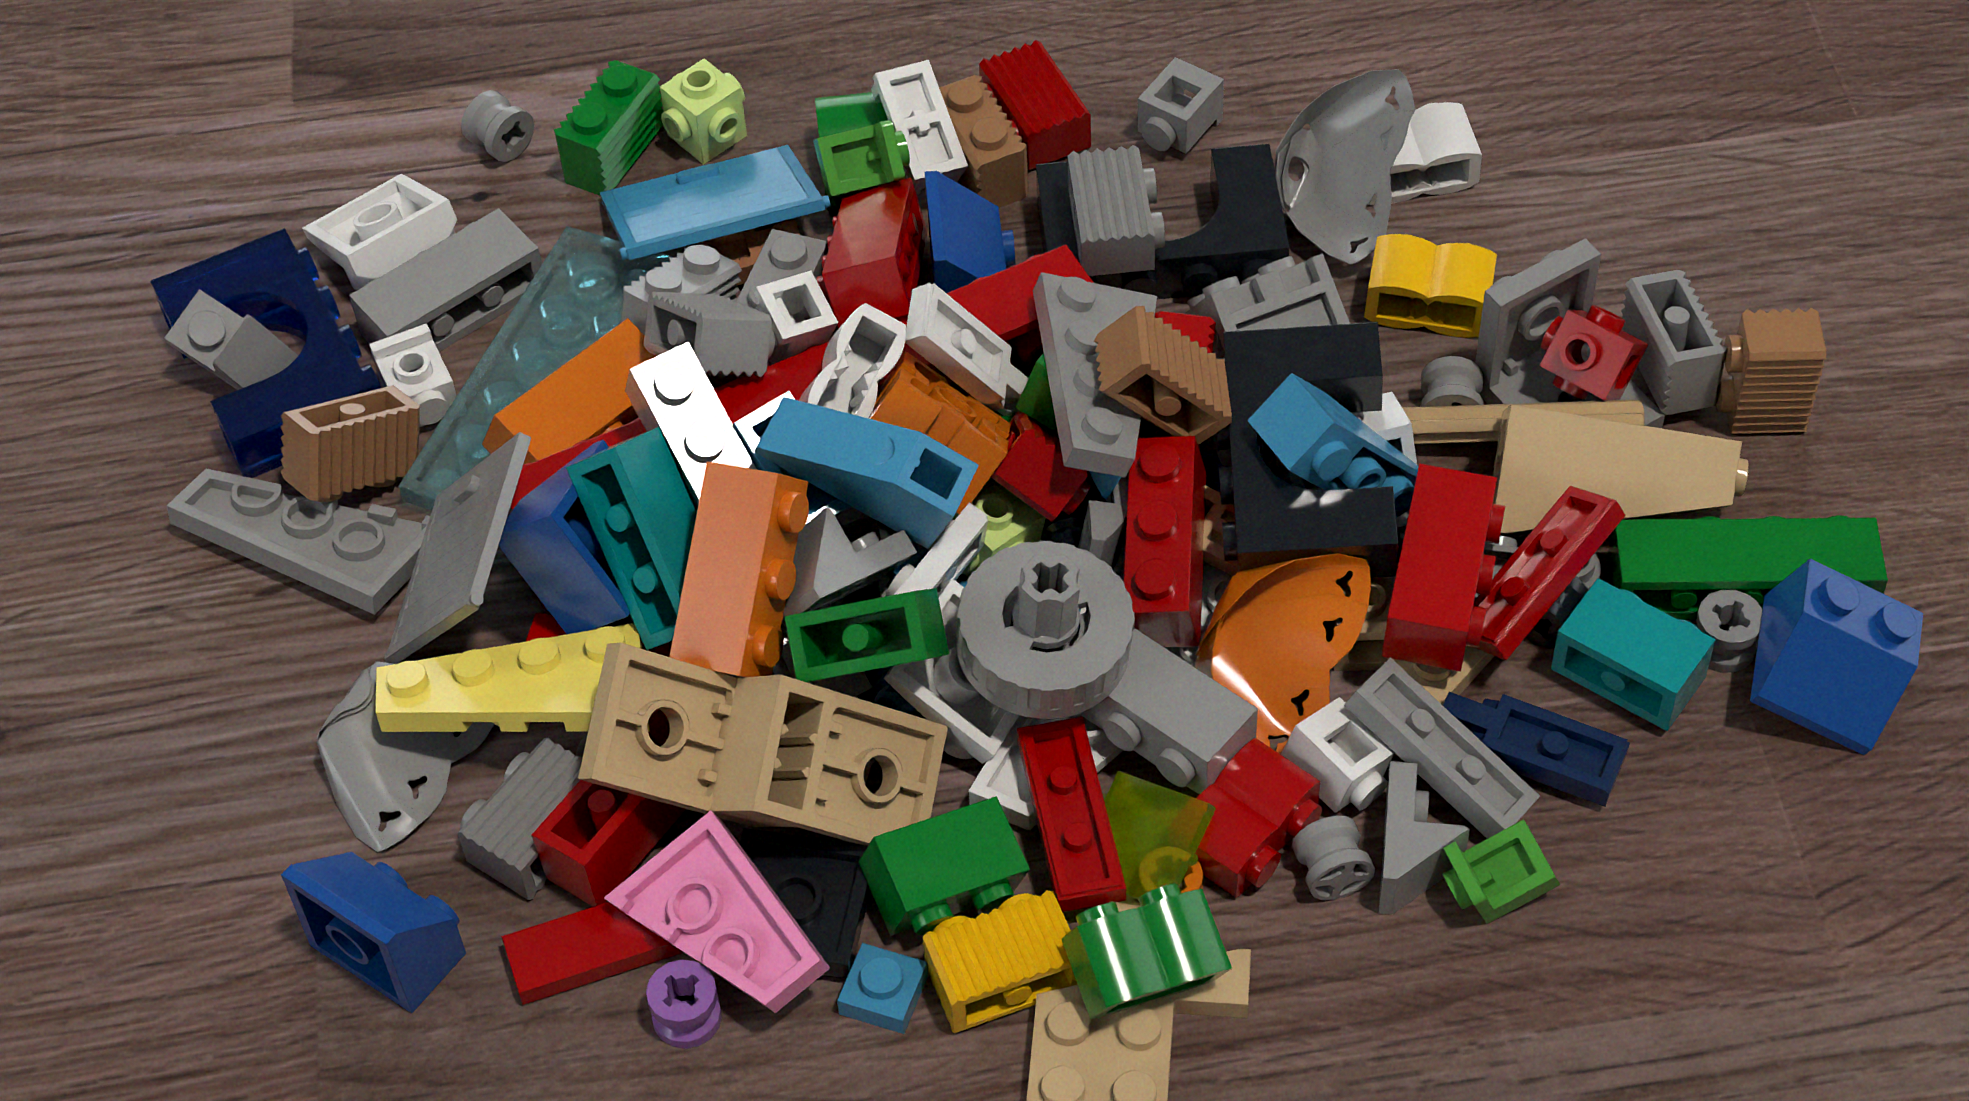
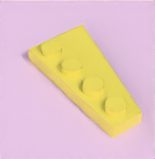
(500, 684)

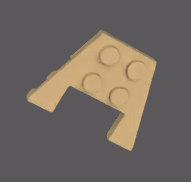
(1124, 1052)

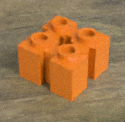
(924, 402)

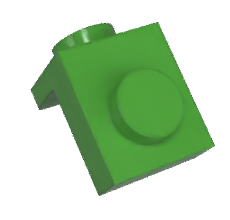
(862, 158)
(1499, 872)

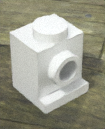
(784, 303)
(415, 368)
(1341, 756)

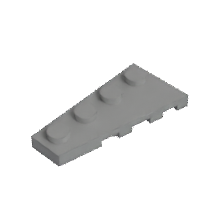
(1091, 426)
(321, 544)

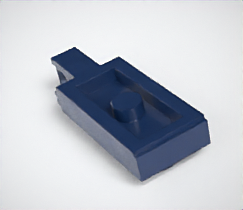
(1545, 745)

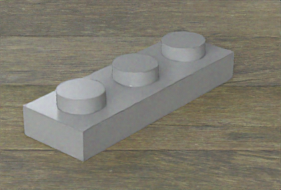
(1445, 750)

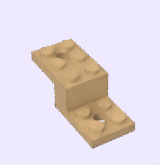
(759, 748)

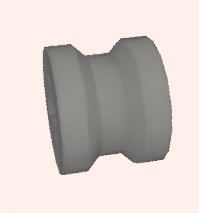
(497, 125)
(1451, 382)
(1738, 643)
(1333, 857)

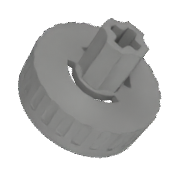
(1041, 593)

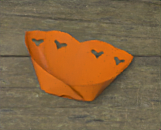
(1272, 638)

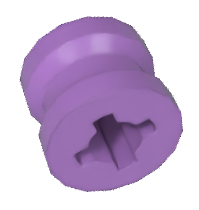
(684, 1022)

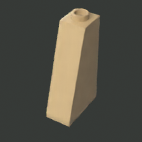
(1640, 466)

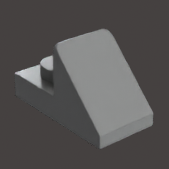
(228, 344)
(834, 568)
(1412, 846)

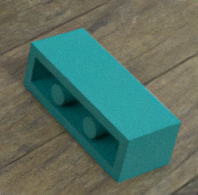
(641, 525)

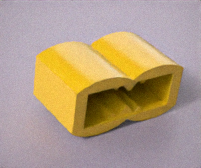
(1429, 285)

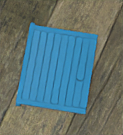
(711, 202)

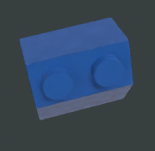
(964, 234)
(560, 555)
(1834, 655)
(375, 925)

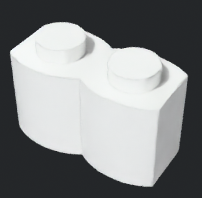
(1436, 155)
(857, 361)

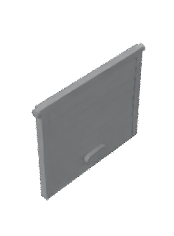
(458, 549)

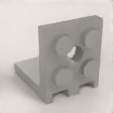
(1274, 298)
(1516, 319)

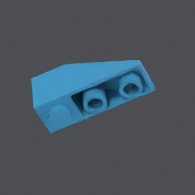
(1330, 444)
(870, 465)

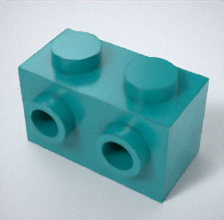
(1632, 653)

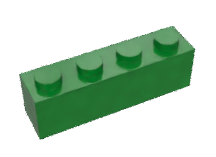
(1685, 560)

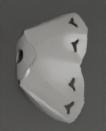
(1345, 162)
(373, 767)

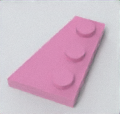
(722, 913)

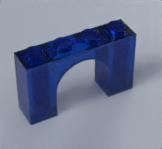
(279, 291)

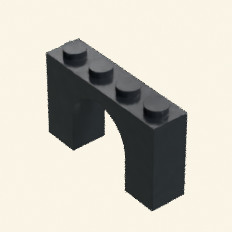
(1237, 241)
(1272, 516)

